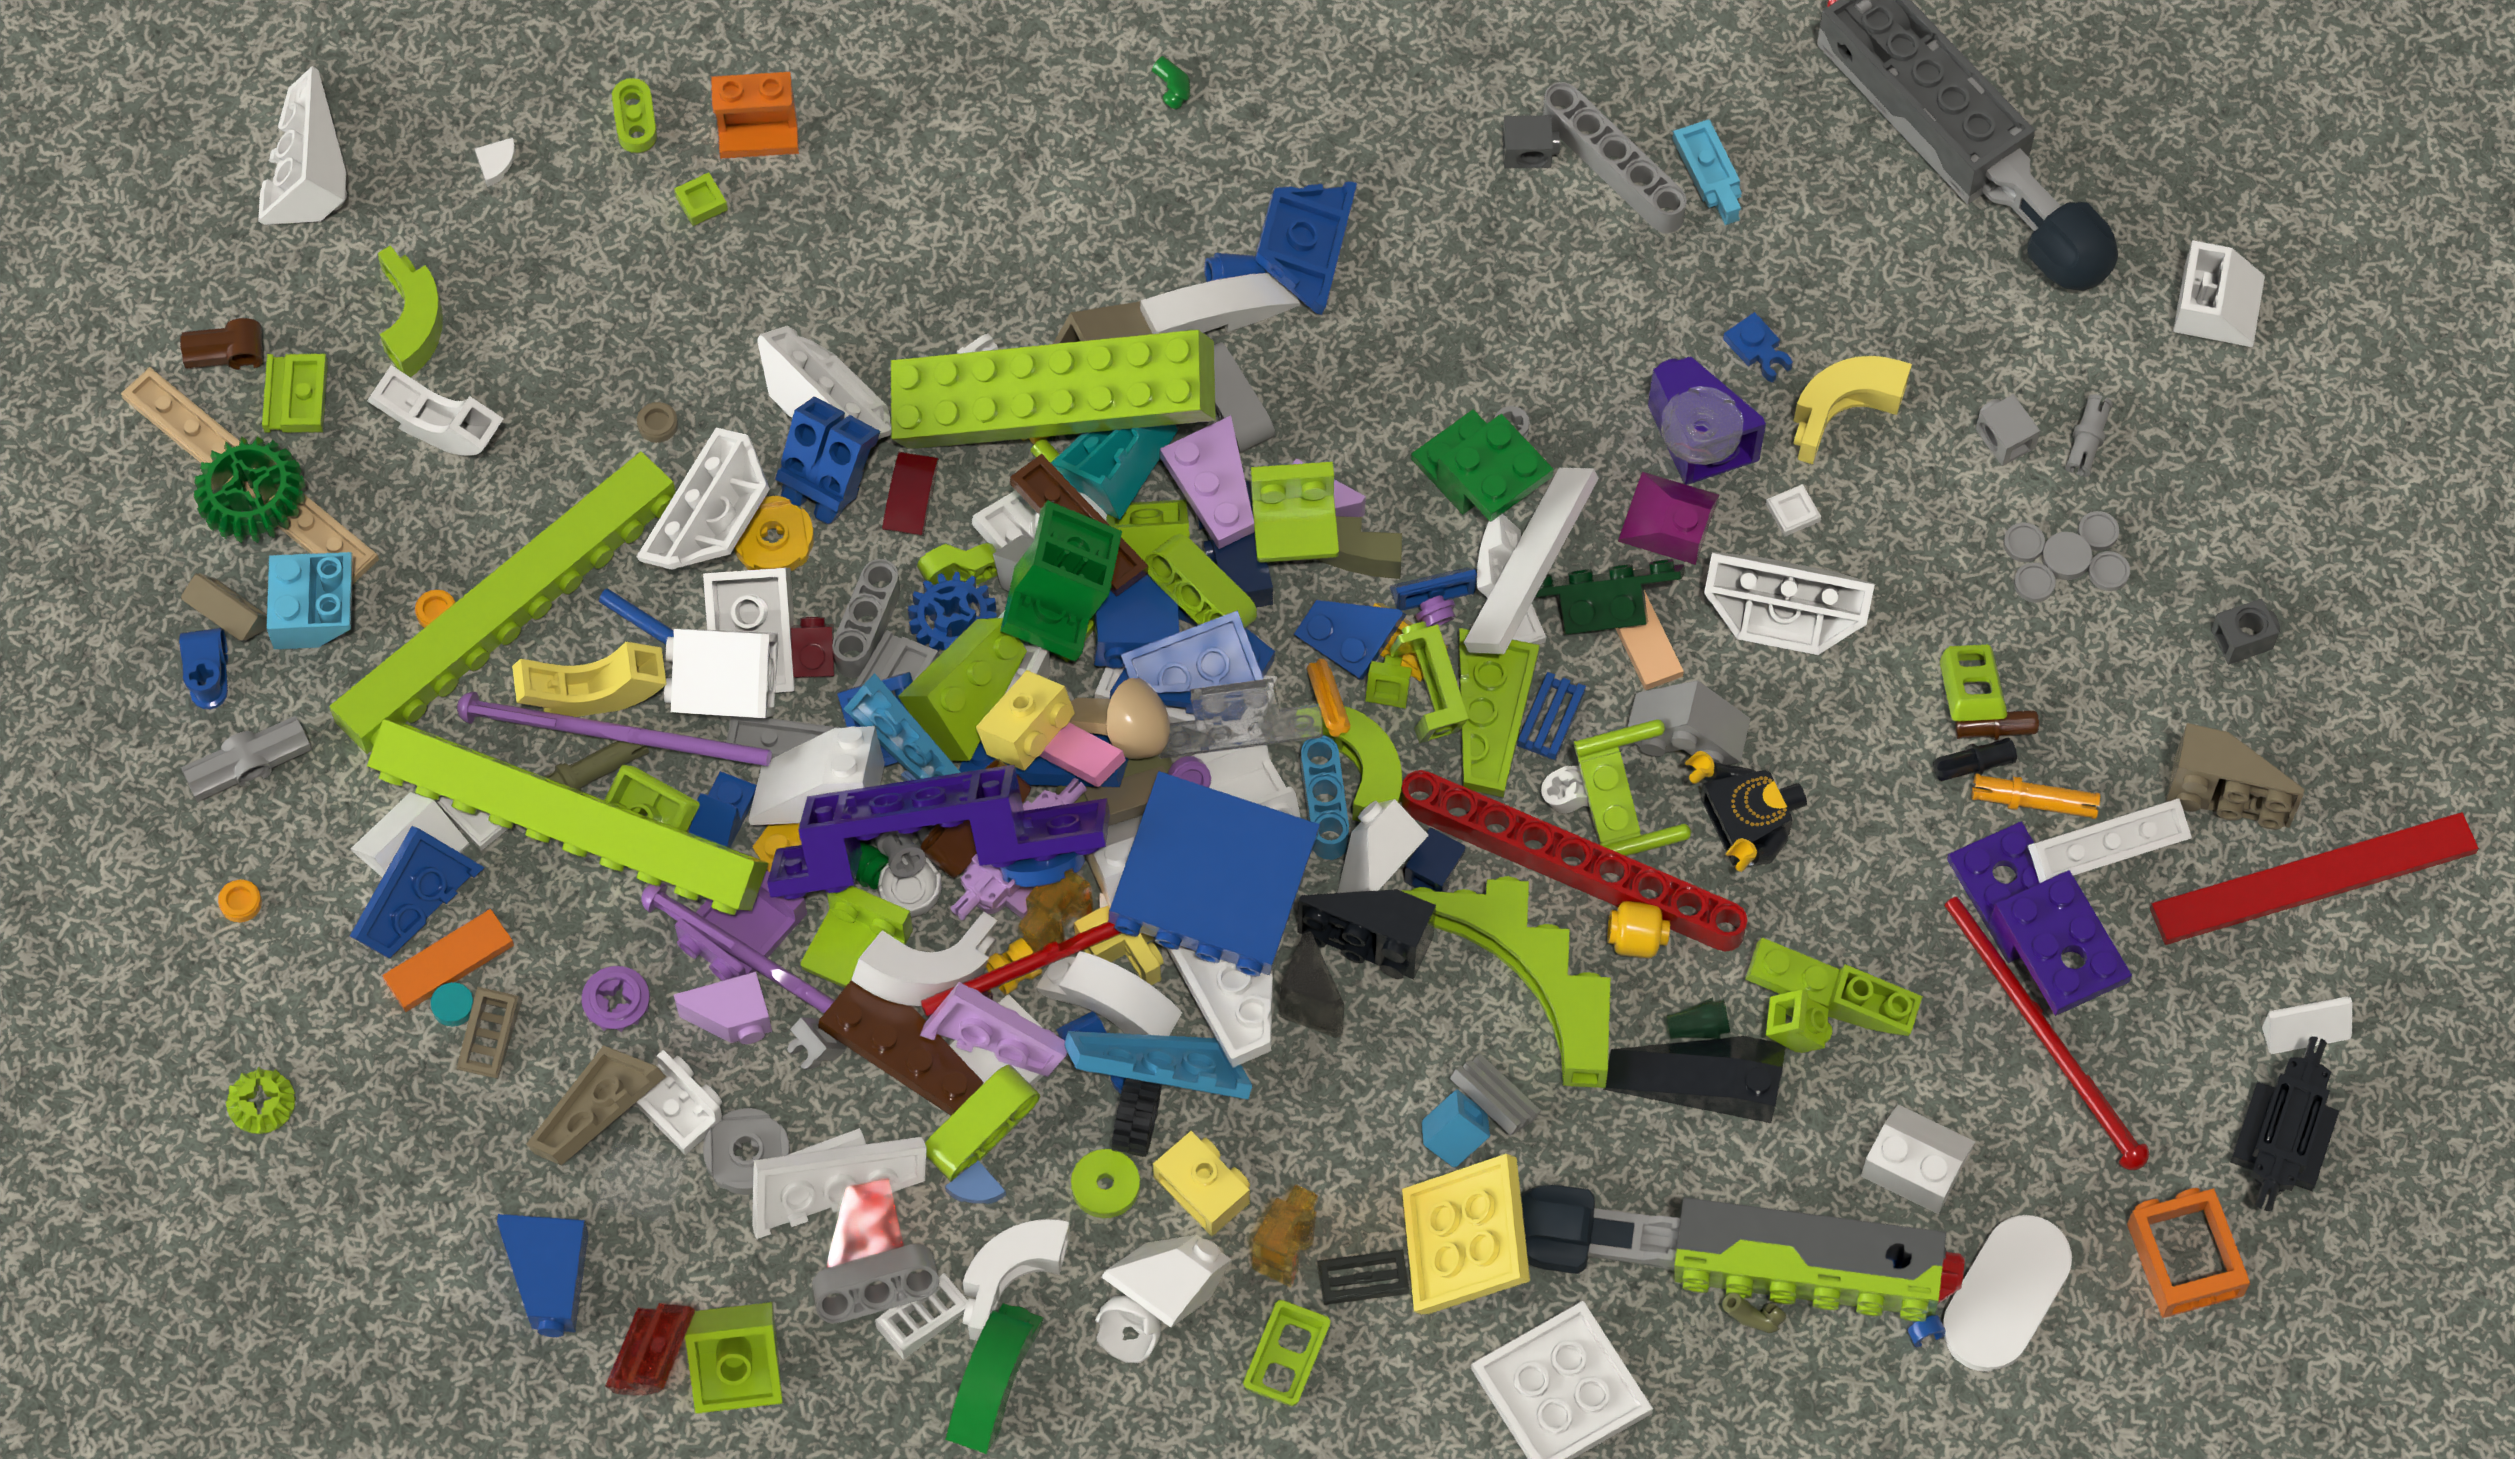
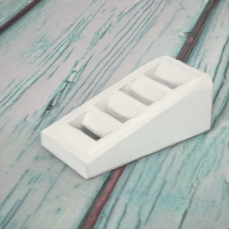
(908, 1345)

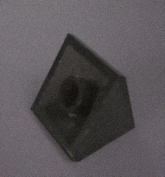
(1309, 991)

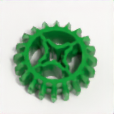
(222, 502)

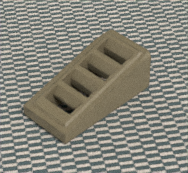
(494, 998)

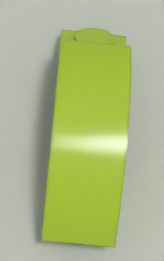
(419, 328)

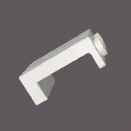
(1250, 776)

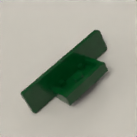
(1610, 598)

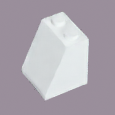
(722, 672)

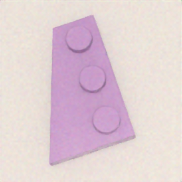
(1213, 480)
(990, 1026)

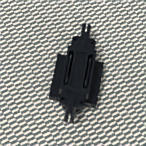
(2288, 1128)

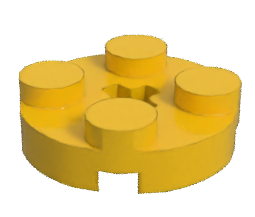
(790, 550)

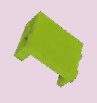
(1439, 679)

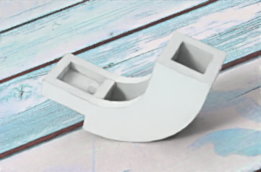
(912, 975)

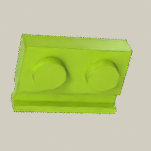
(295, 393)

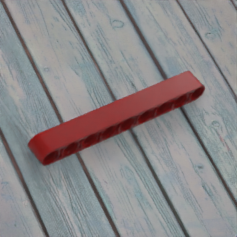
(1562, 844)

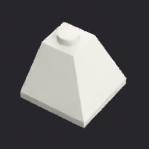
(1379, 846)
(1170, 1276)

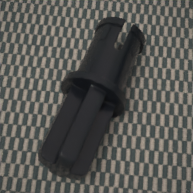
(1975, 759)

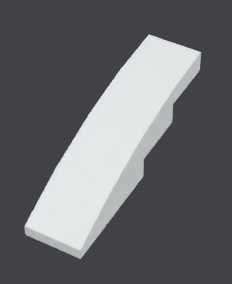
(1218, 303)

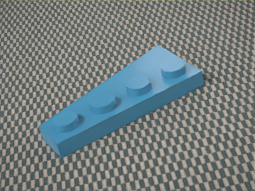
(898, 730)
(1159, 1059)

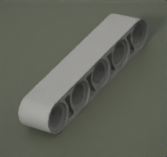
(1618, 174)

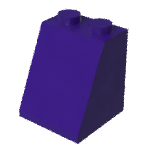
(1677, 377)

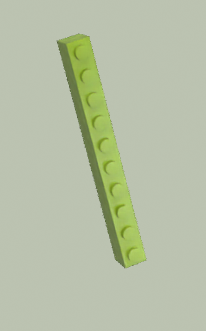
(505, 601)
(567, 815)

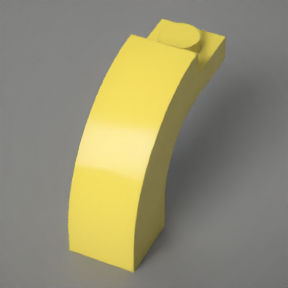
(1847, 384)
(593, 688)

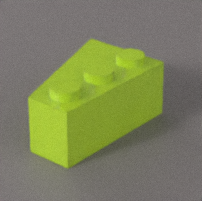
(964, 686)

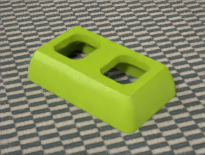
(1972, 706)
(1271, 1352)

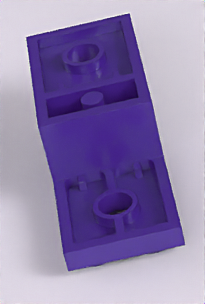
(2039, 920)

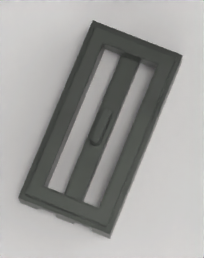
(1363, 1293)

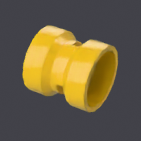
(1016, 950)

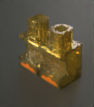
(1053, 907)
(1283, 1234)

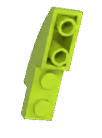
(1846, 991)

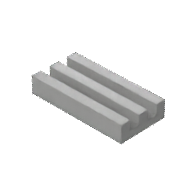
(1495, 1094)

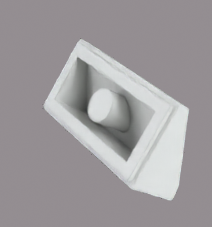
(2293, 1026)

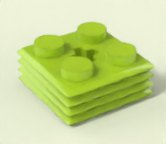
(646, 794)

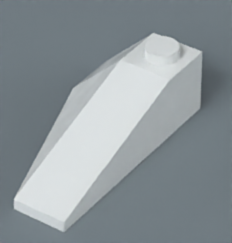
(309, 159)

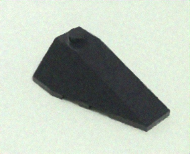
(1714, 1075)

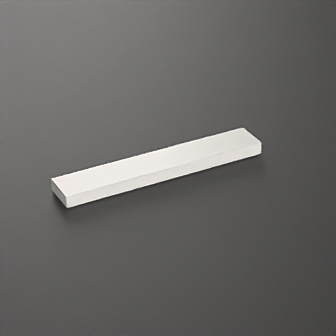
(1531, 560)

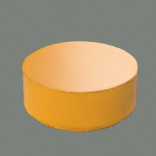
(432, 605)
(240, 901)

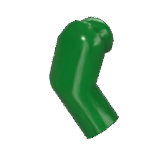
(1177, 82)

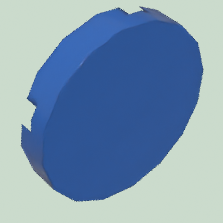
(1039, 873)

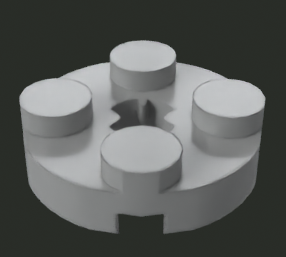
(736, 1128)

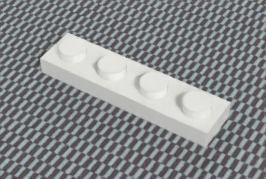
(2111, 840)

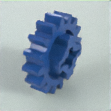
(945, 600)

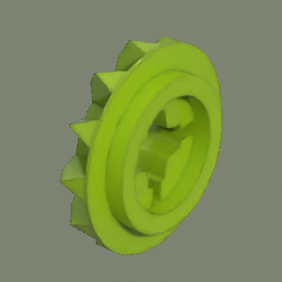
(274, 1111)

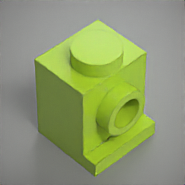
(1809, 1024)

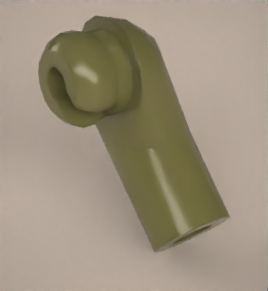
(1750, 1316)

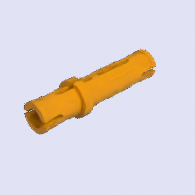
(2035, 796)

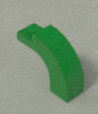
(990, 1377)

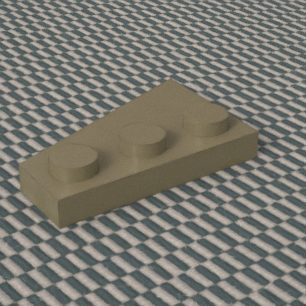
(593, 1102)

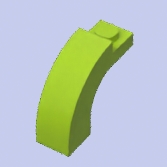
(1374, 757)

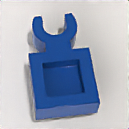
(1757, 342)

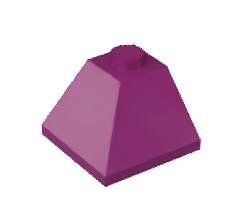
(1668, 518)

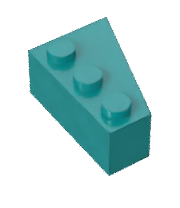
(1113, 464)

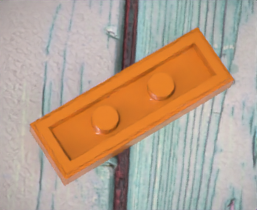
(448, 960)

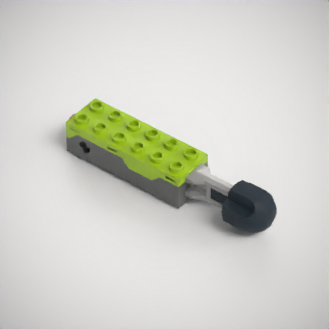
(1750, 1251)

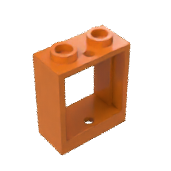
(2198, 1293)

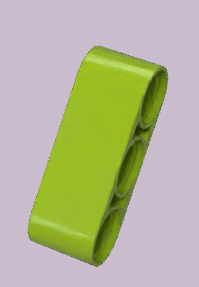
(1197, 582)
(981, 1122)

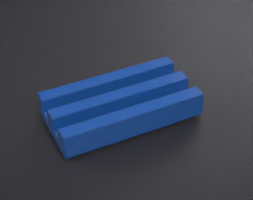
(1563, 687)

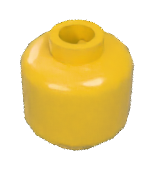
(1637, 930)

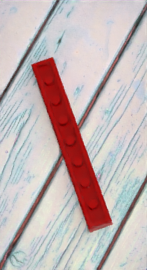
(2313, 878)

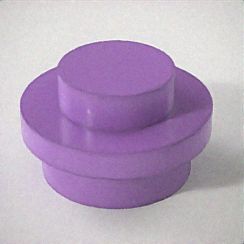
(1436, 611)

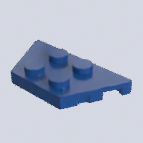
(1305, 238)

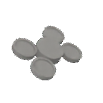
(2066, 556)

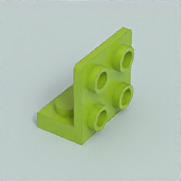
(1294, 512)
(848, 931)

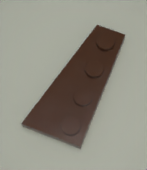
(891, 1040)

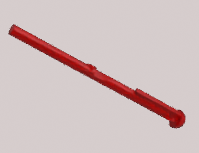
(1049, 954)
(2134, 1155)

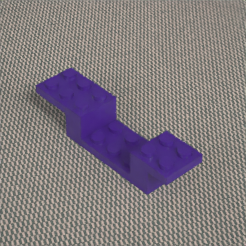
(988, 797)

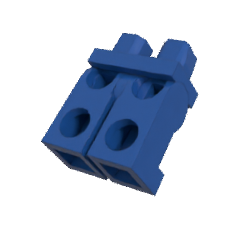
(824, 458)

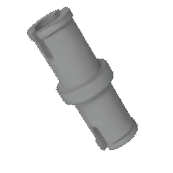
(2089, 435)

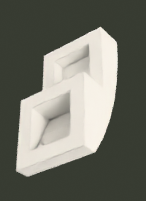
(1496, 548)

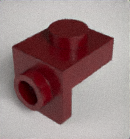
(812, 648)

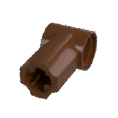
(234, 345)

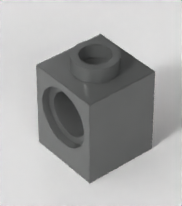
(1529, 141)
(2234, 642)

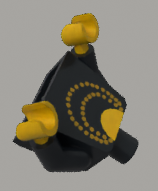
(1746, 809)

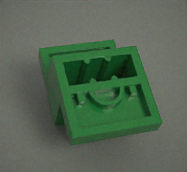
(1482, 464)
(1061, 580)

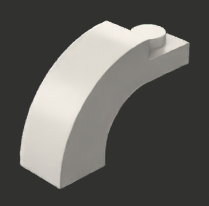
(444, 423)
(1111, 993)
(1009, 1255)

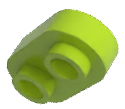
(634, 117)

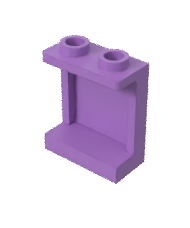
(760, 929)

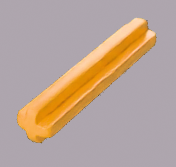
(1328, 697)

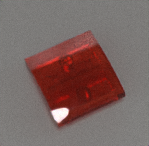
(649, 1350)

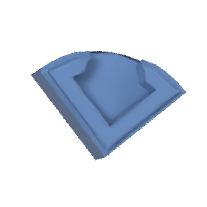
(975, 1186)

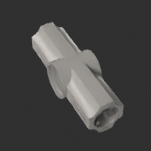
(246, 758)

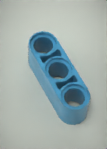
(1325, 780)

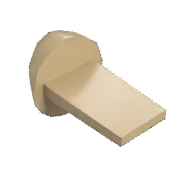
(1131, 718)

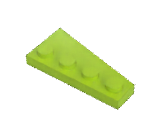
(1495, 700)

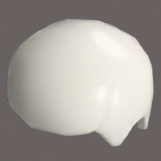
(914, 892)
(1121, 1313)

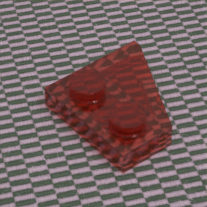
(865, 1223)

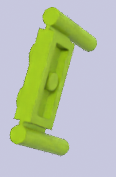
(1611, 795)

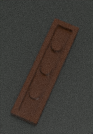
(1043, 482)

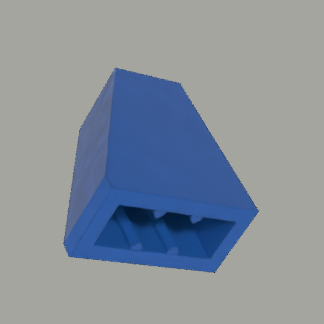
(547, 1267)

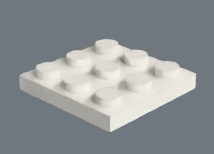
(1562, 1387)

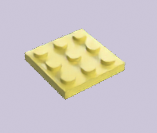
(1465, 1234)

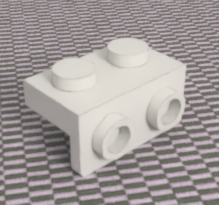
(680, 1105)

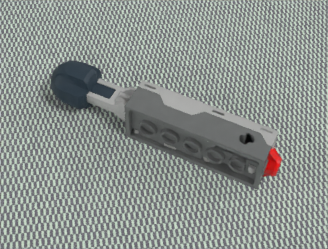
(1962, 129)

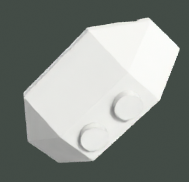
(803, 369)
(709, 505)
(1786, 602)

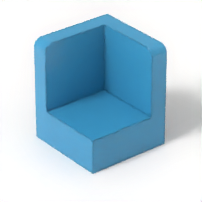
(1455, 1128)

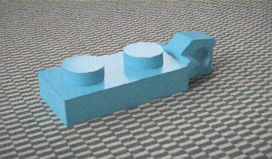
(1710, 168)

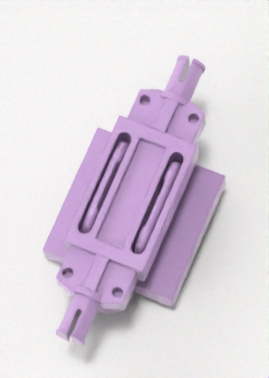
(985, 883)

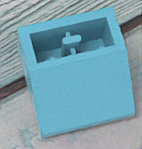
(308, 599)

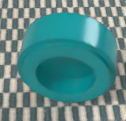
(452, 1004)

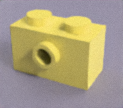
(1025, 720)
(1202, 1182)

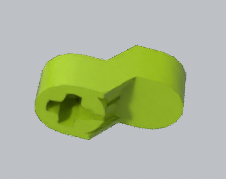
(949, 559)

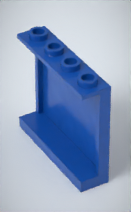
(1213, 874)

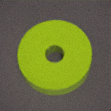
(1099, 1201)

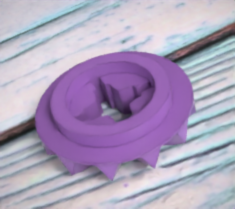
(608, 982)

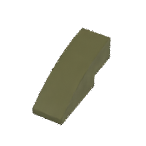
(1366, 552)

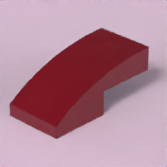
(910, 493)

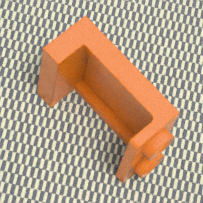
(755, 114)

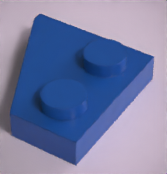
(1349, 632)

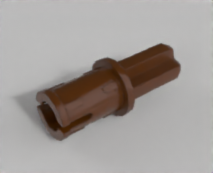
(2014, 724)

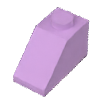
(727, 1009)

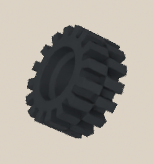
(1136, 1117)

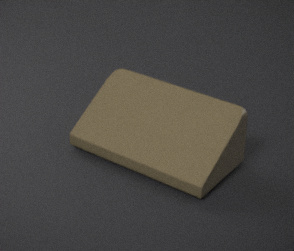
(224, 607)
(1128, 799)

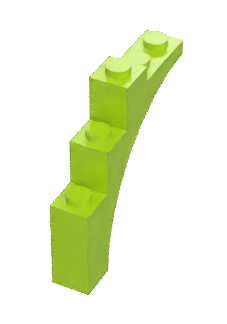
(1540, 956)

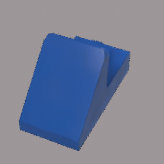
(723, 809)

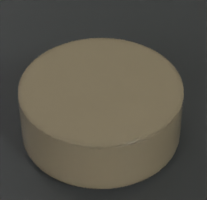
(657, 422)

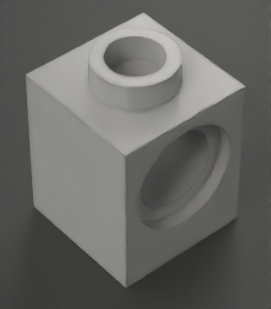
(2007, 429)

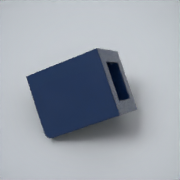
(1434, 862)

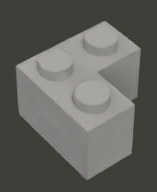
(1693, 722)

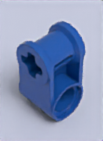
(205, 663)

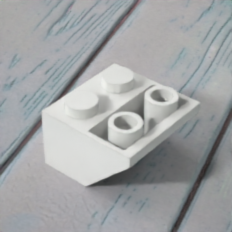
(2219, 295)

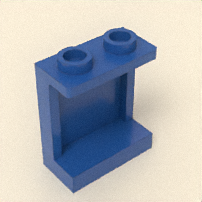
(1132, 621)

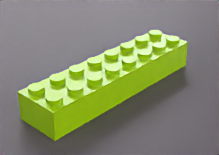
(1053, 389)

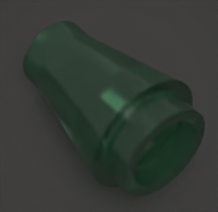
(1701, 1020)

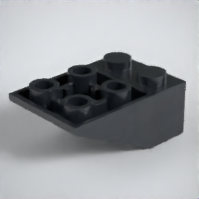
(1371, 926)

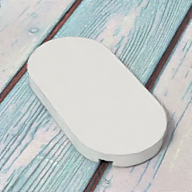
(2007, 1293)

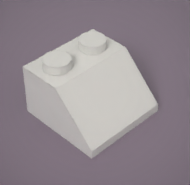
(1917, 1158)

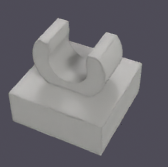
(817, 1042)

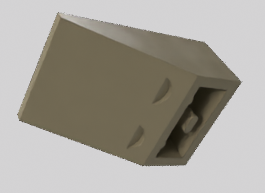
(2228, 777)

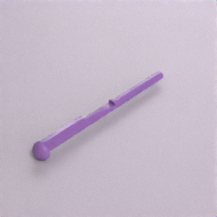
(470, 707)
(655, 897)

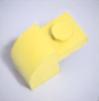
(1142, 956)

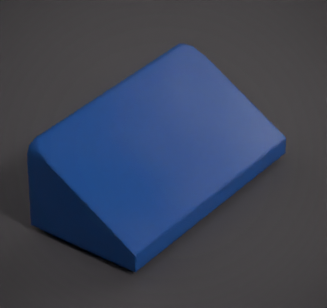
(1448, 584)

